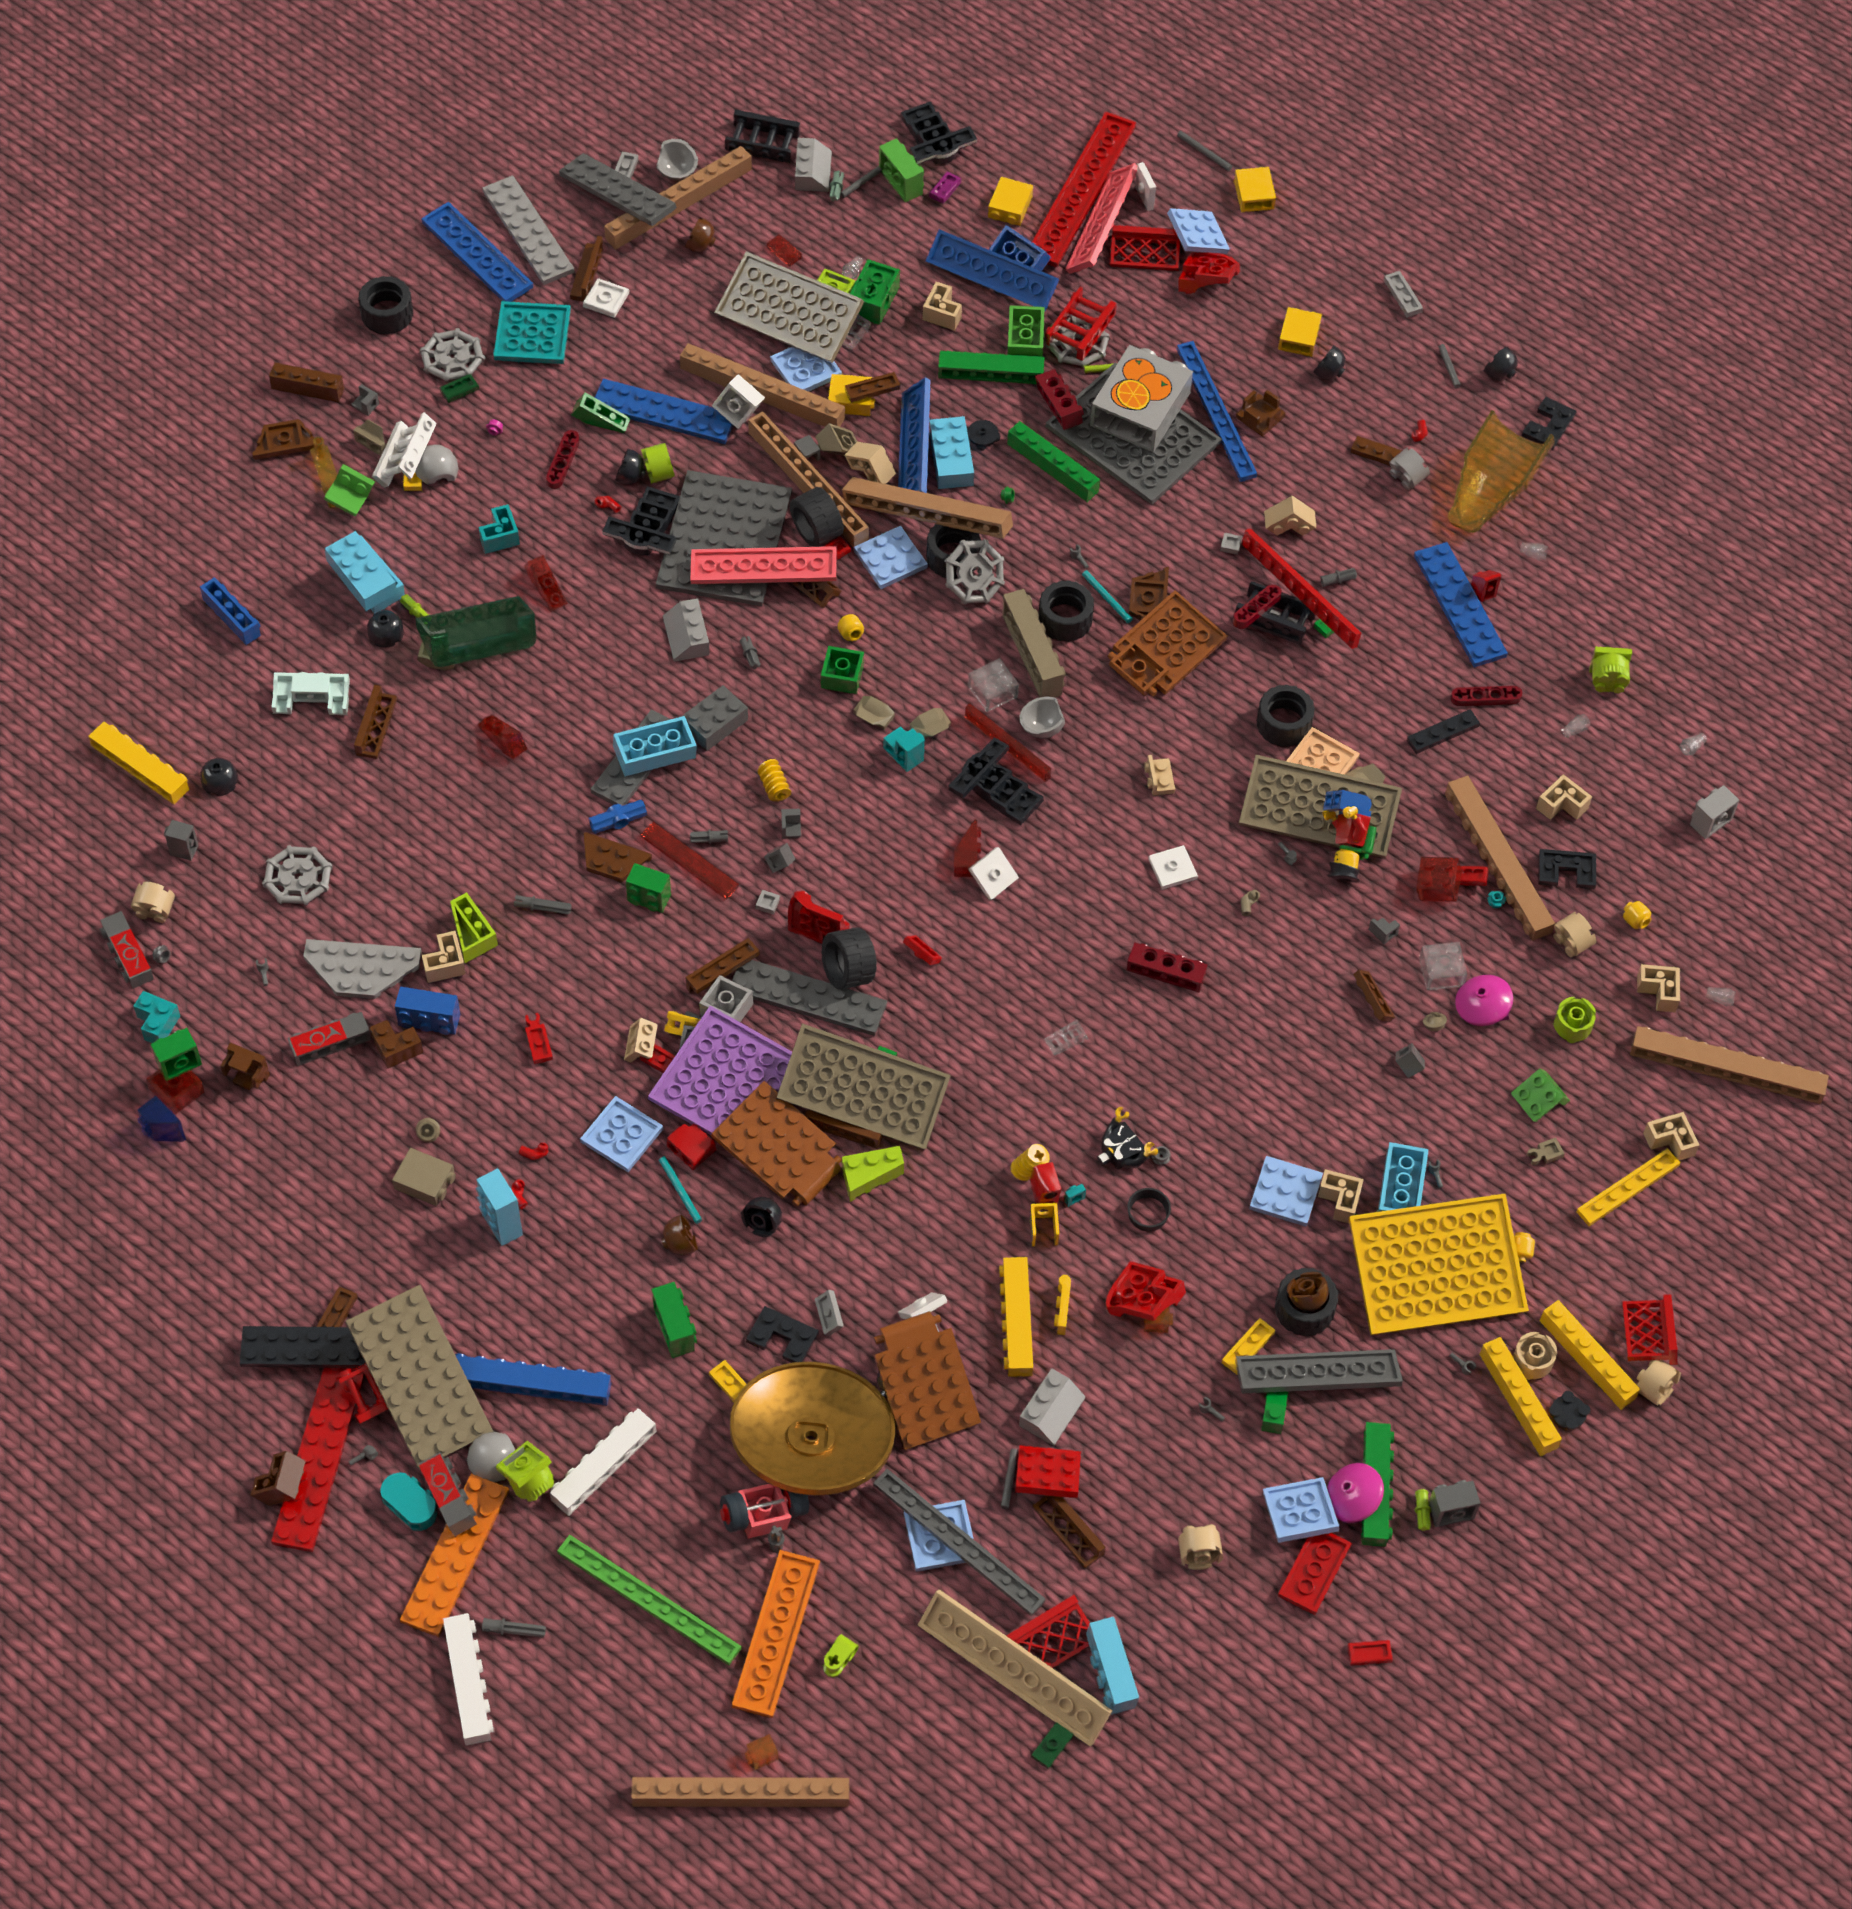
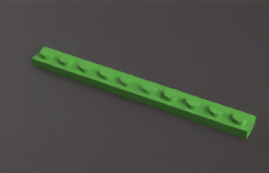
(649, 1600)

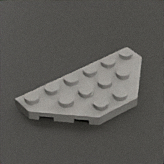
(360, 968)

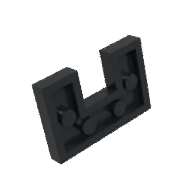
(1560, 416)
(1580, 862)
(773, 1322)

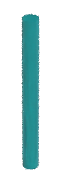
(1100, 589)
(680, 1190)

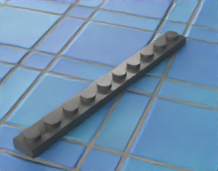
(959, 1542)

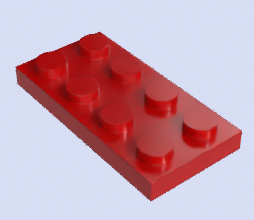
(1314, 1571)

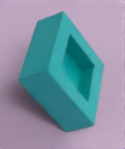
(1074, 1194)

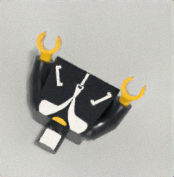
(1122, 1145)

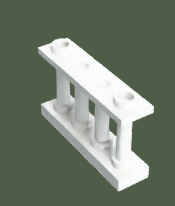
(404, 450)

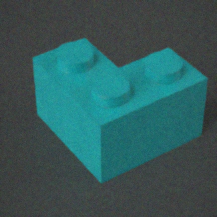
(501, 533)
(905, 747)
(158, 1015)

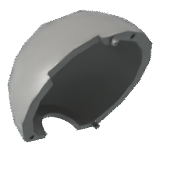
(676, 160)
(437, 463)
(1042, 717)
(486, 1453)

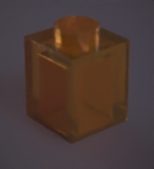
(1161, 1324)
(761, 1752)

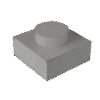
(1231, 543)
(767, 902)

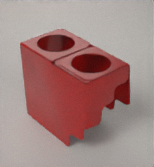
(691, 1145)
(1044, 1180)

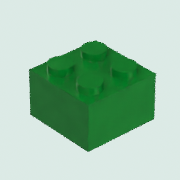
(842, 669)
(648, 888)
(176, 1054)

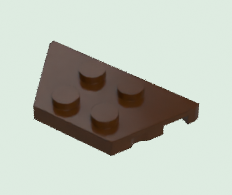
(283, 439)
(1148, 592)
(611, 858)

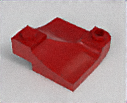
(1206, 269)
(812, 920)
(1143, 1292)

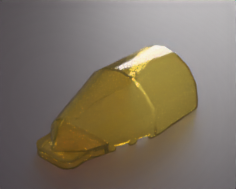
(1494, 473)

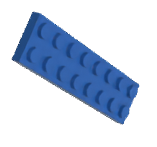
(477, 252)
(992, 270)
(665, 411)
(914, 437)
(1460, 604)

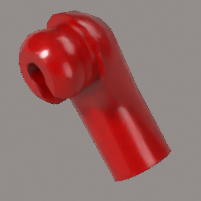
(1422, 431)
(518, 1188)

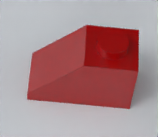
(1486, 584)

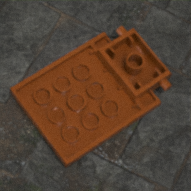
(1165, 646)
(779, 1145)
(924, 1380)

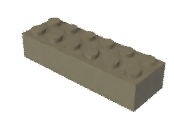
(1033, 644)

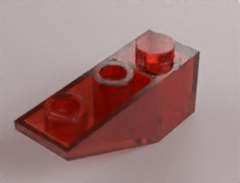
(545, 582)
(503, 736)
(967, 850)

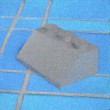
(812, 165)
(686, 631)
(1051, 1407)

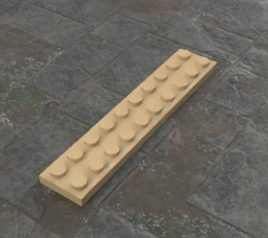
(1015, 1667)

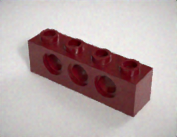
(1059, 399)
(1173, 975)

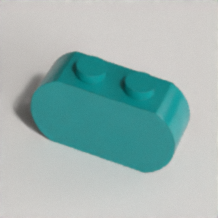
(409, 1501)

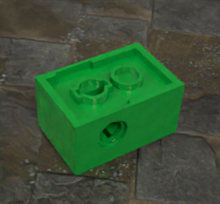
(877, 289)

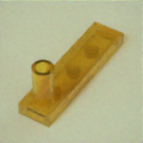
(323, 465)

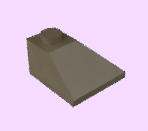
(835, 440)

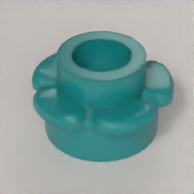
(1496, 903)

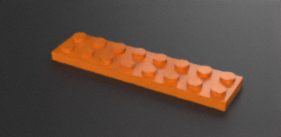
(453, 1560)
(776, 1634)

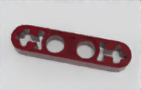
(562, 459)
(1253, 604)
(1486, 693)

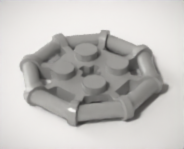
(458, 348)
(1099, 352)
(965, 567)
(293, 866)

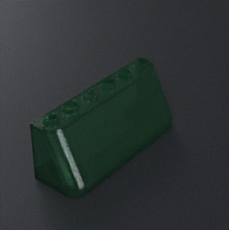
(477, 631)

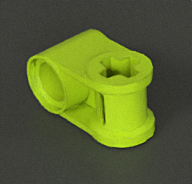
(840, 1653)

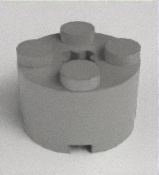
(1409, 468)

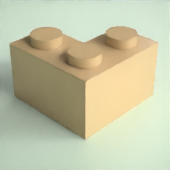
(940, 308)
(871, 460)
(1290, 515)
(1564, 795)
(446, 962)
(1662, 982)
(1673, 1132)
(1343, 1190)

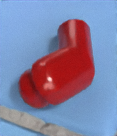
(607, 502)
(534, 1154)

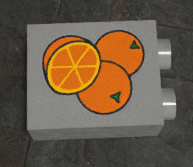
(1141, 398)

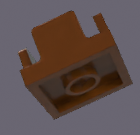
(1260, 412)
(250, 1066)

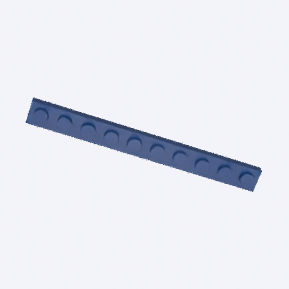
(1217, 412)

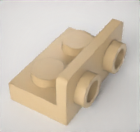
(1160, 776)
(640, 1040)

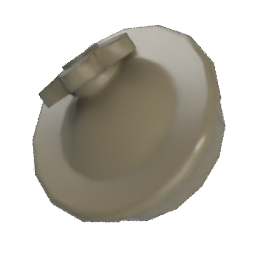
(1435, 1021)
(427, 1130)

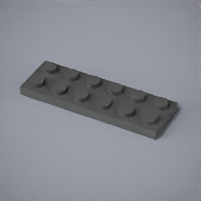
(612, 783)

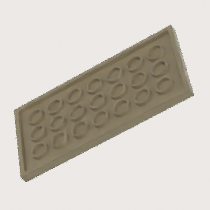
(789, 307)
(1291, 800)
(863, 1086)
(418, 1375)

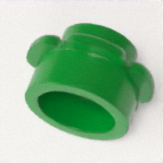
(1007, 495)

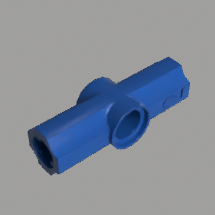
(617, 816)

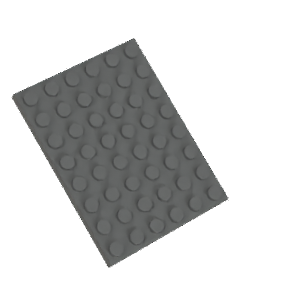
(1139, 469)
(723, 515)

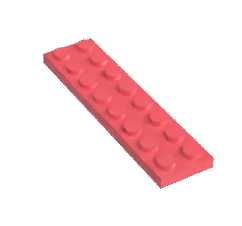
(1101, 218)
(763, 565)

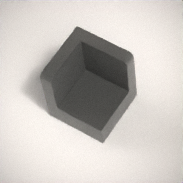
(366, 401)
(808, 447)
(791, 823)
(779, 857)
(1384, 930)
(1410, 1060)

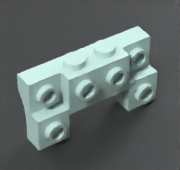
(310, 688)

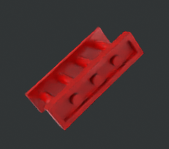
(1090, 335)
(364, 1411)

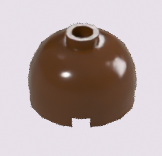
(701, 236)
(678, 1236)
(1308, 1291)

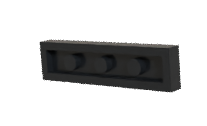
(1443, 731)

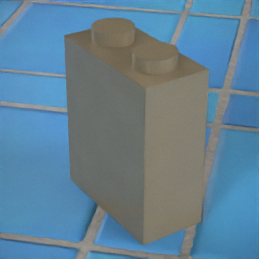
(424, 1177)

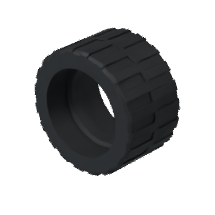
(381, 290)
(816, 517)
(941, 535)
(1071, 594)
(1289, 698)
(849, 958)
(1300, 1322)

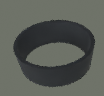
(1149, 1193)

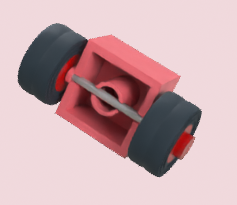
(761, 1508)

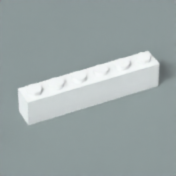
(602, 1462)
(467, 1679)

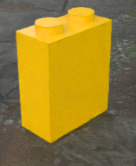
(1254, 189)
(1010, 201)
(1299, 331)
(838, 395)

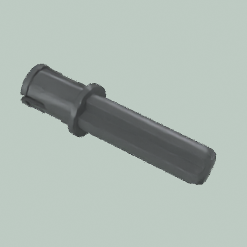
(542, 904)
(503, 1626)

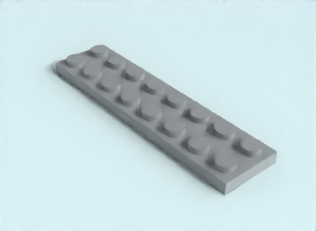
(528, 230)

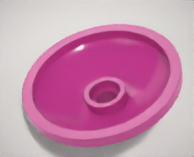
(1484, 1008)
(1361, 1498)

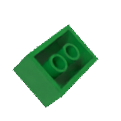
(674, 1319)

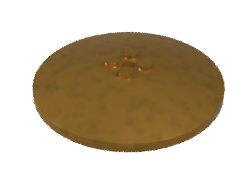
(816, 1400)

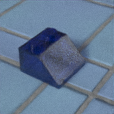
(160, 1122)

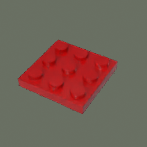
(1048, 1471)

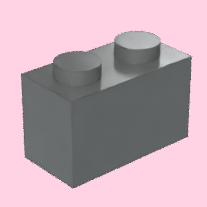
(181, 840)

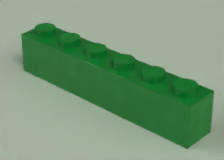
(990, 367)
(1053, 461)
(1379, 1456)

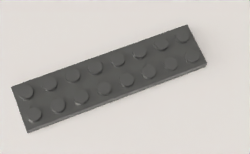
(617, 189)
(811, 997)
(1318, 1371)

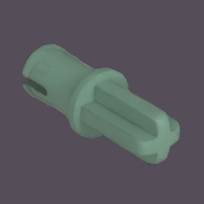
(836, 186)

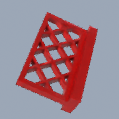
(1145, 236)
(1668, 1334)
(1046, 1620)

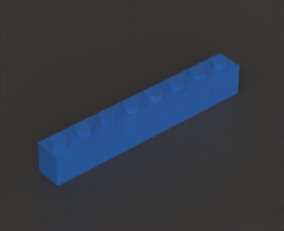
(536, 1380)

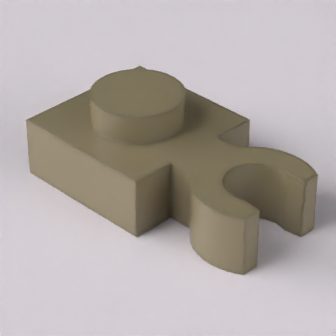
(1547, 1150)

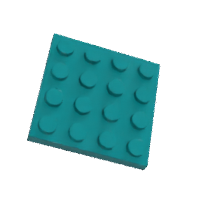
(532, 332)

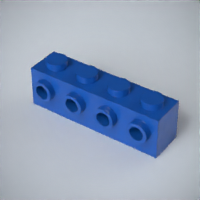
(230, 611)

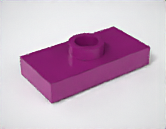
(945, 187)

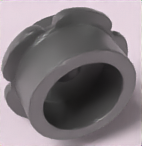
(161, 954)
(1166, 1155)

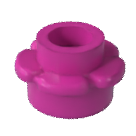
(494, 427)

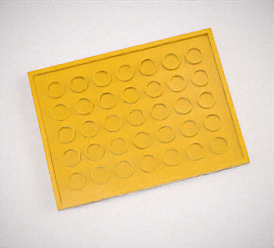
(1438, 1264)

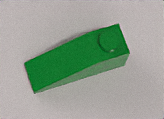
(599, 414)
(1274, 1412)

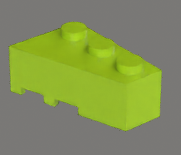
(472, 928)
(870, 1169)

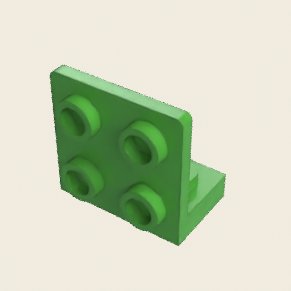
(349, 490)
(1539, 1095)

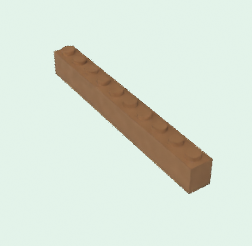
(683, 194)
(775, 391)
(804, 474)
(928, 507)
(1500, 858)
(1729, 1065)
(739, 1792)

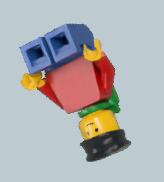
(1352, 832)

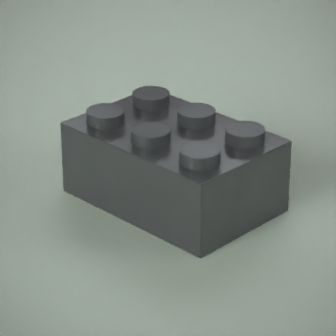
(716, 717)

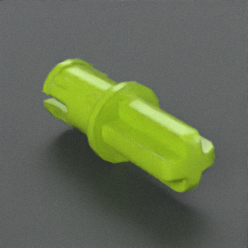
(413, 607)
(1422, 1509)

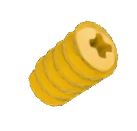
(773, 780)
(1023, 1165)

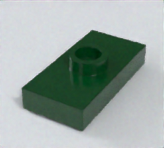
(459, 388)
(1052, 1745)

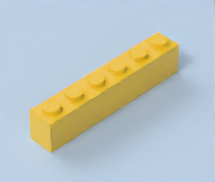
(139, 762)
(1017, 1316)
(1589, 1355)
(1520, 1396)

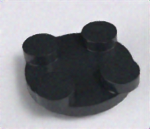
(983, 434)
(1569, 1411)

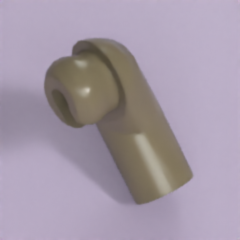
(1248, 900)

